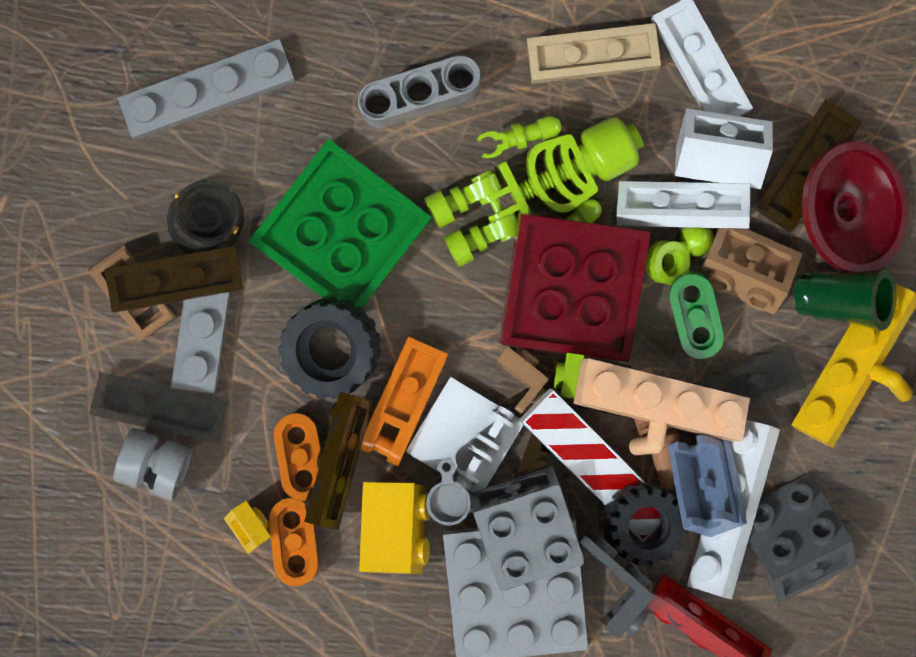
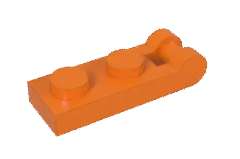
(404, 399)

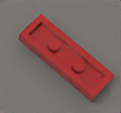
(702, 622)

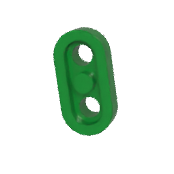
(696, 313)

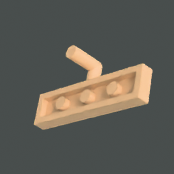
(661, 403)

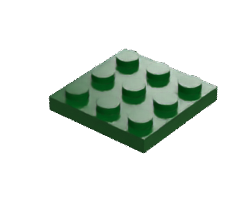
(340, 228)

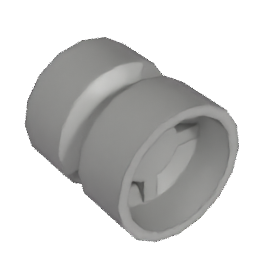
(152, 464)

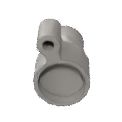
(448, 501)

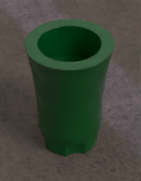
(848, 297)

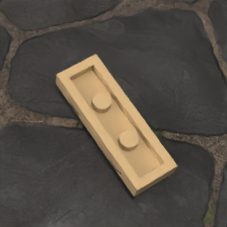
(593, 53)

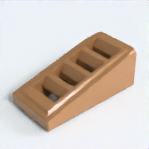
(151, 324)

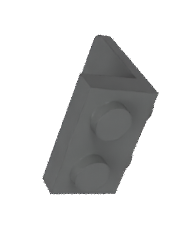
(628, 611)

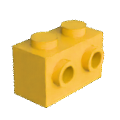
(393, 528)

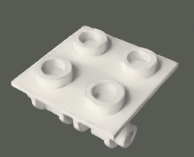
(468, 432)

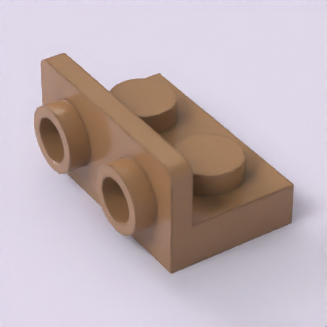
(751, 268)

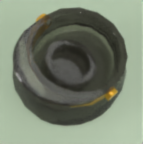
(205, 217)

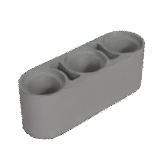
(434, 76)

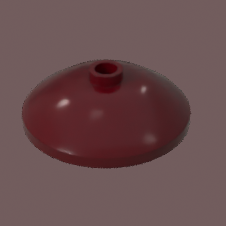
(855, 207)

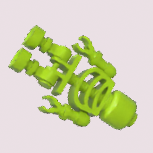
(604, 151)

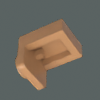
(523, 368)

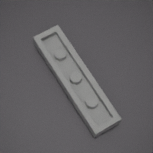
(206, 90)

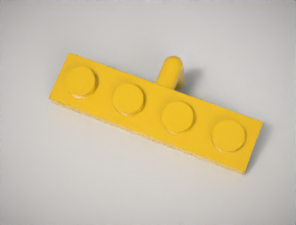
(851, 372)

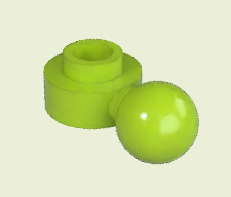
(692, 242)

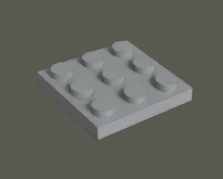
(516, 622)

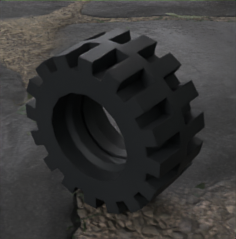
(623, 509)

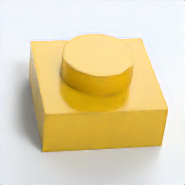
(248, 526)

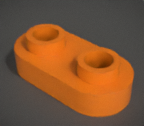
(296, 457)
(293, 541)

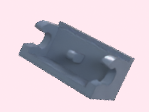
(707, 486)

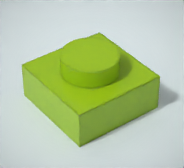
(567, 375)

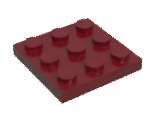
(574, 287)

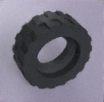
(298, 358)

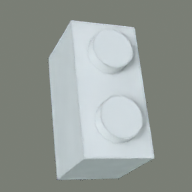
(723, 148)

